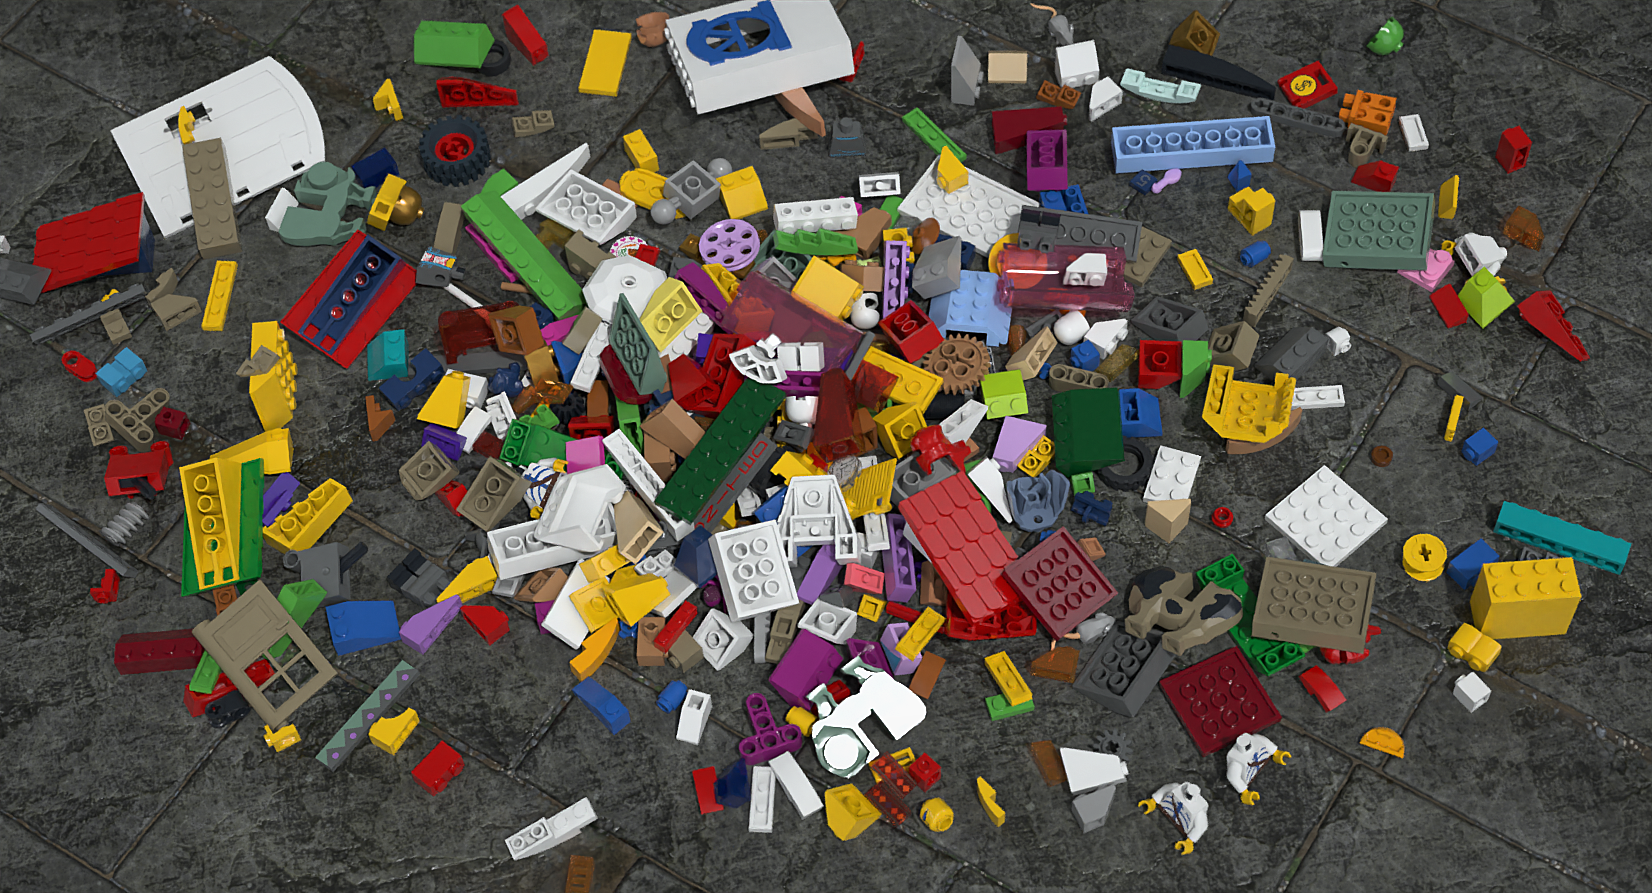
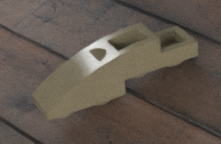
(784, 631)

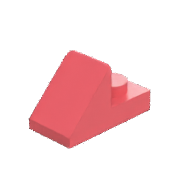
(864, 579)

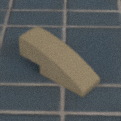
(785, 135)
(449, 228)

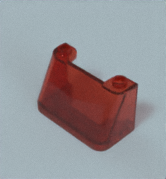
(468, 329)

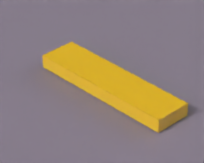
(219, 295)

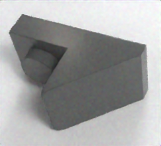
(794, 435)

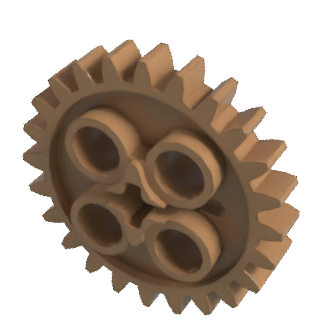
(958, 363)

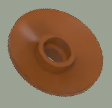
(925, 235)

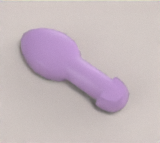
(1170, 177)

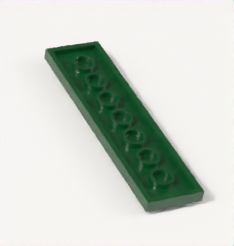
(719, 449)

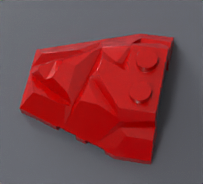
(1012, 622)

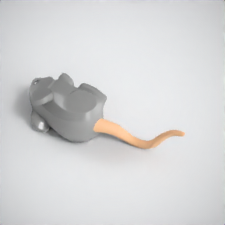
(1059, 27)
(1091, 629)

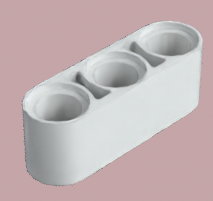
(1310, 235)

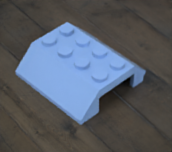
(973, 308)

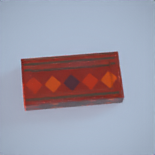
(894, 775)
(888, 804)

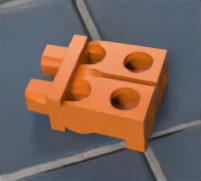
(1369, 111)

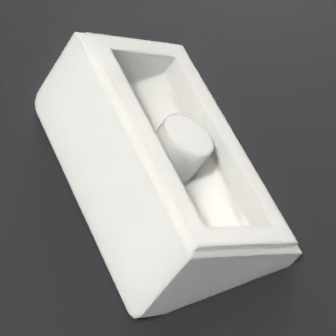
(277, 211)

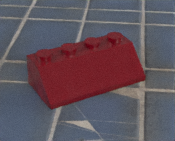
(157, 652)

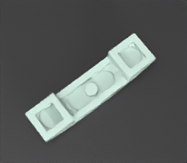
(1159, 90)

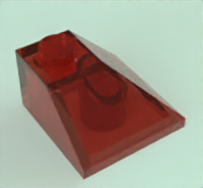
(873, 386)

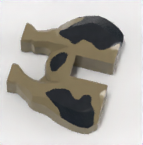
(1159, 599)

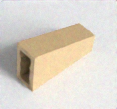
(635, 527)

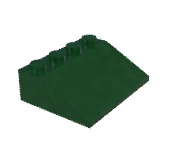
(1087, 429)

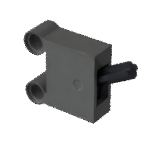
(328, 567)

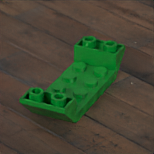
(533, 442)
(1262, 653)

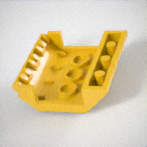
(1247, 409)

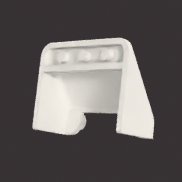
(577, 508)

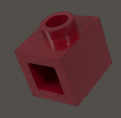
(172, 423)

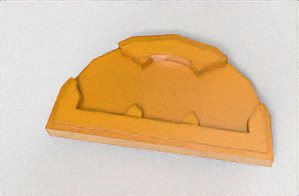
(1384, 740)

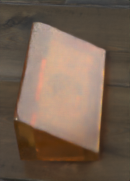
(1049, 762)

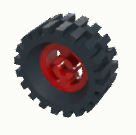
(452, 138)

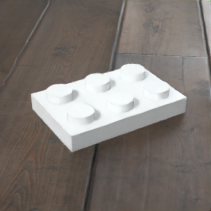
(1172, 475)

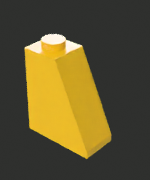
(447, 401)
(636, 596)

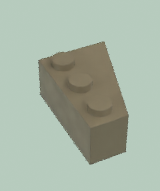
(583, 255)

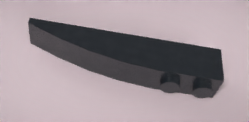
(1214, 72)

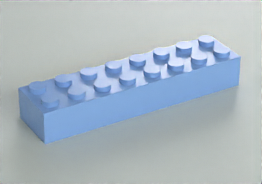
(1192, 144)

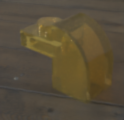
(554, 233)

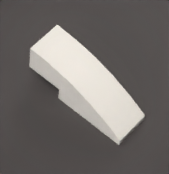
(796, 785)

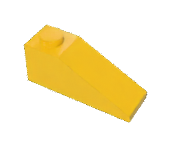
(472, 581)

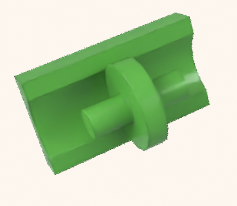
(544, 417)

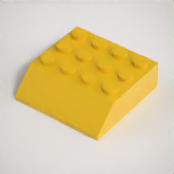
(273, 391)

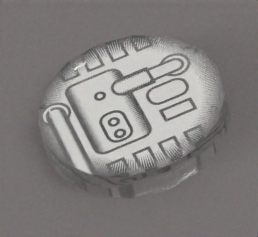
(846, 471)

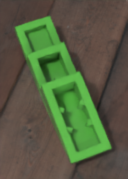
(821, 243)

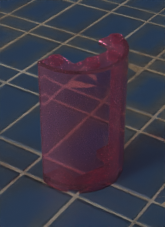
(1036, 280)
(770, 307)

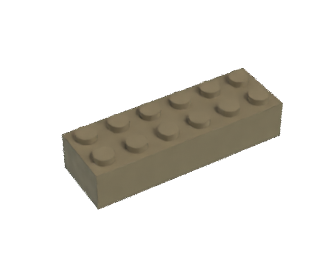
(212, 198)

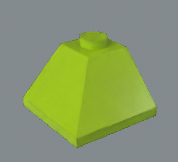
(1484, 297)

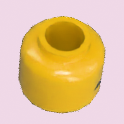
(936, 814)

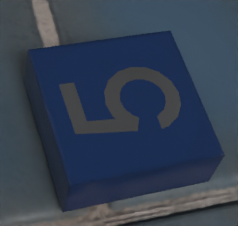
(1143, 182)

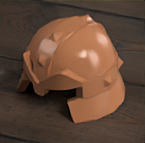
(652, 28)

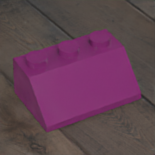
(804, 668)

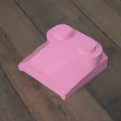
(1438, 266)

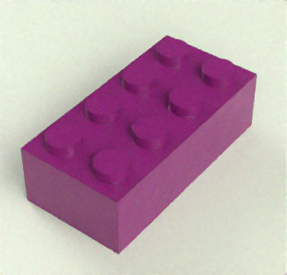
(1047, 160)

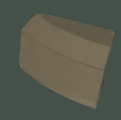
(427, 471)

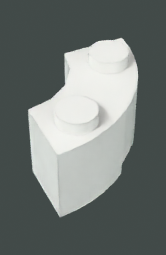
(757, 366)

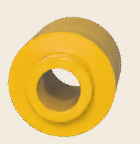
(803, 719)

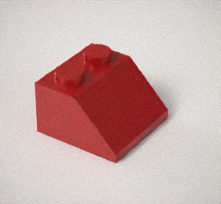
(1159, 363)
(587, 427)

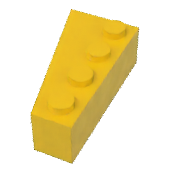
(798, 465)
(308, 519)

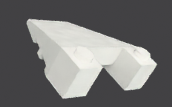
(817, 515)

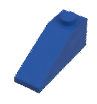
(602, 705)

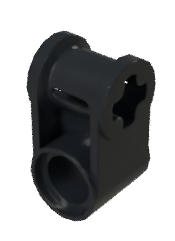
(228, 709)

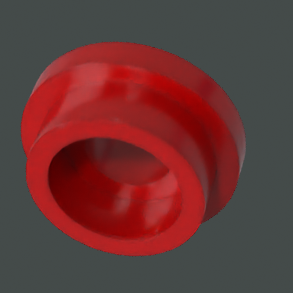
(1222, 512)

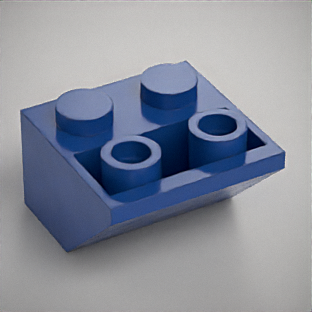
(1066, 200)
(1139, 413)

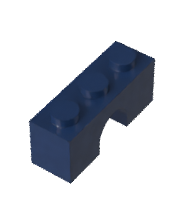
(401, 393)

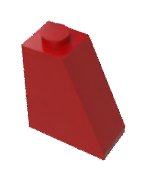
(524, 35)
(690, 382)

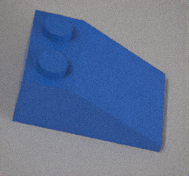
(362, 625)

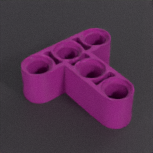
(767, 735)

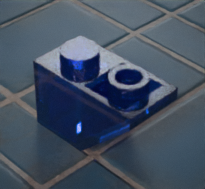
(733, 785)

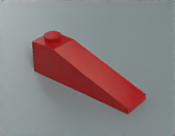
(196, 701)

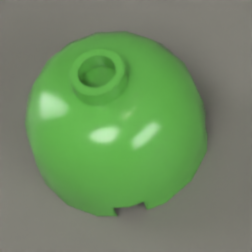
(1387, 38)

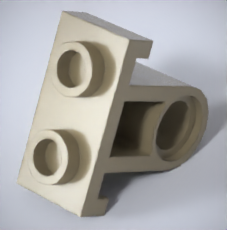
(1364, 144)

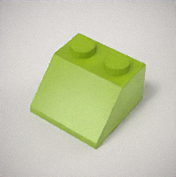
(1004, 394)

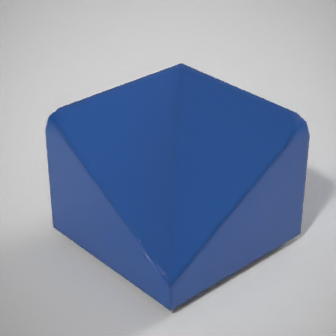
(1240, 176)

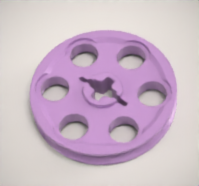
(734, 238)

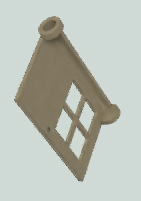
(246, 633)

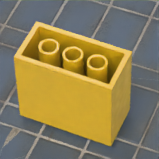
(1525, 598)

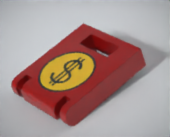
(1305, 87)

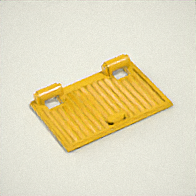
(873, 484)

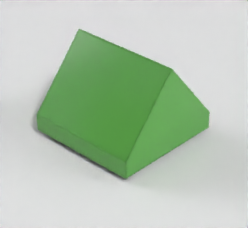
(1082, 482)

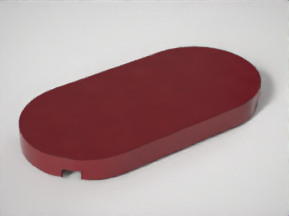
(619, 379)

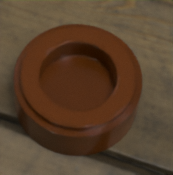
(1381, 456)

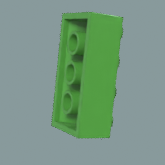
(452, 44)

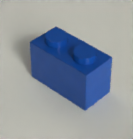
(1467, 565)

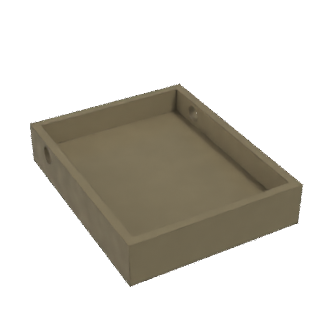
(1314, 604)

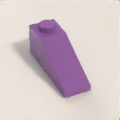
(820, 574)
(428, 625)

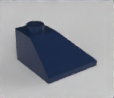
(696, 557)

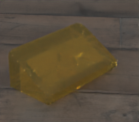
(1118, 362)

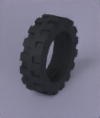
(764, 479)
(1130, 482)

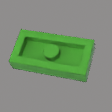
(1000, 708)

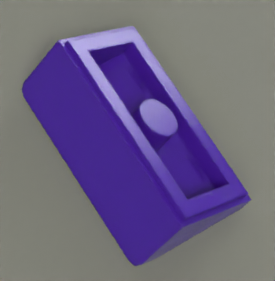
(448, 441)

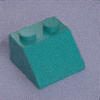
(388, 355)

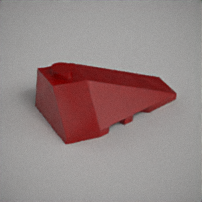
(472, 93)
(1545, 314)

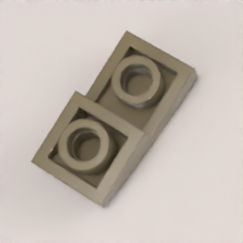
(536, 123)
(166, 285)
(582, 331)
(98, 427)

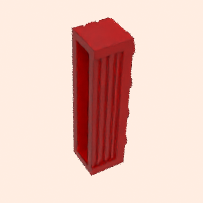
(675, 627)

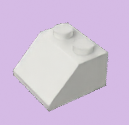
(1077, 64)
(829, 621)

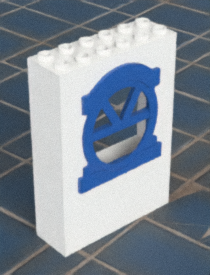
(801, 50)

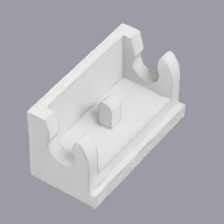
(501, 414)

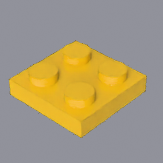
(593, 605)

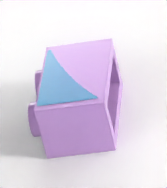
(898, 662)

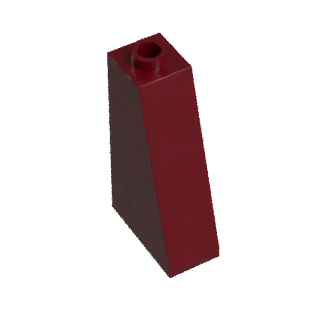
(1011, 126)

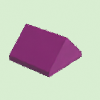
(869, 652)

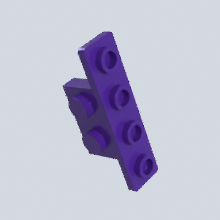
(278, 497)

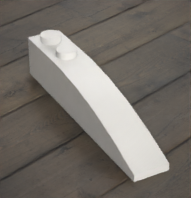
(530, 193)
(644, 480)

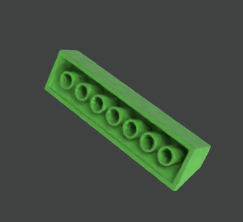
(525, 255)

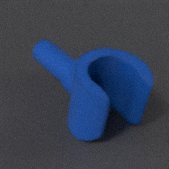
(1045, 369)

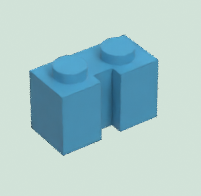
(122, 372)

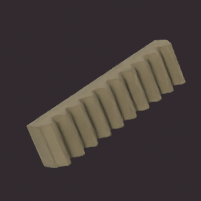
(1268, 290)

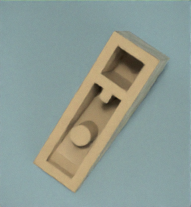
(1033, 354)

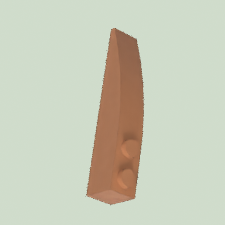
(801, 108)

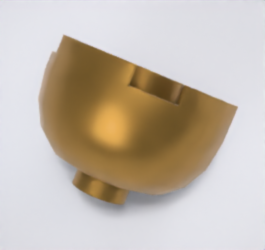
(407, 207)

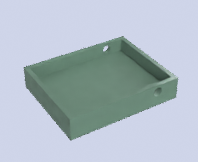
(1379, 230)

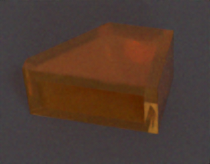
(1057, 664)

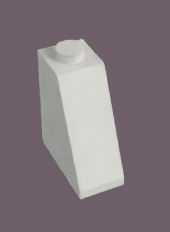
(1092, 770)

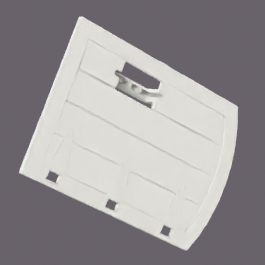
(258, 116)

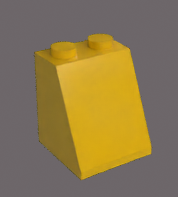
(828, 288)

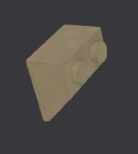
(1233, 345)

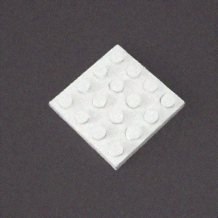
(1326, 518)

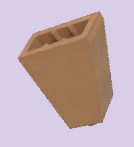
(869, 231)

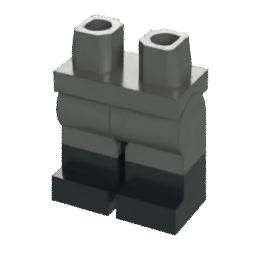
(1038, 237)
(418, 579)

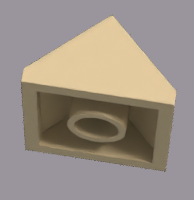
(1007, 67)
(1167, 517)

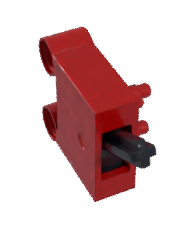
(138, 472)

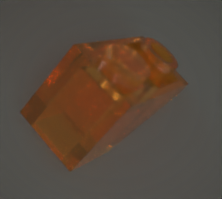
(1525, 228)

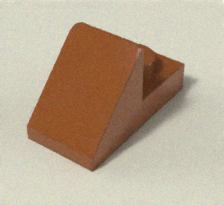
(378, 420)

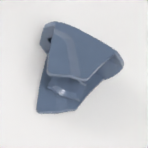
(1038, 499)

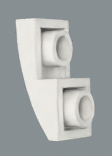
(659, 565)

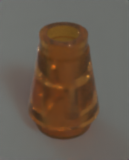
(1016, 338)
(523, 400)

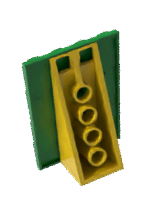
(221, 524)

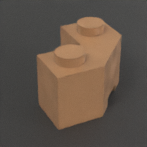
(868, 275)

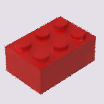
(911, 331)

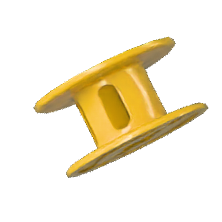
(1432, 550)

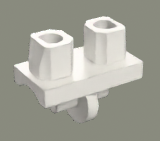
(767, 346)

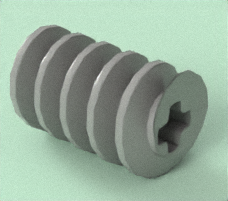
(124, 523)

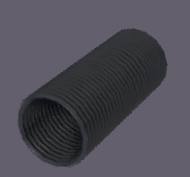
(944, 405)

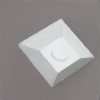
(721, 638)

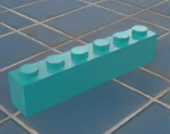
(1562, 537)

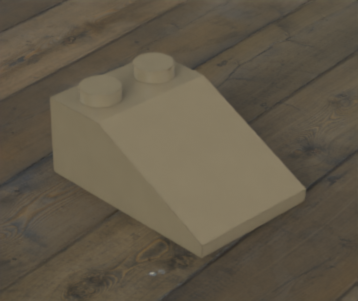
(493, 494)

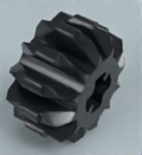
(572, 407)

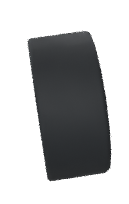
(500, 66)

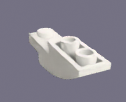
(551, 832)

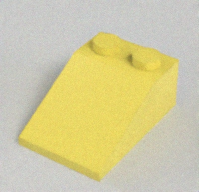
(669, 312)

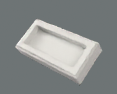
(1413, 132)

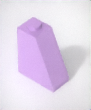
(1015, 440)

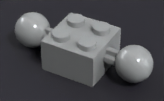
(690, 190)

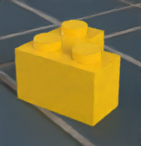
(1252, 209)

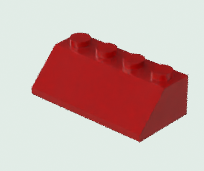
(723, 372)

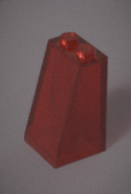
(837, 421)

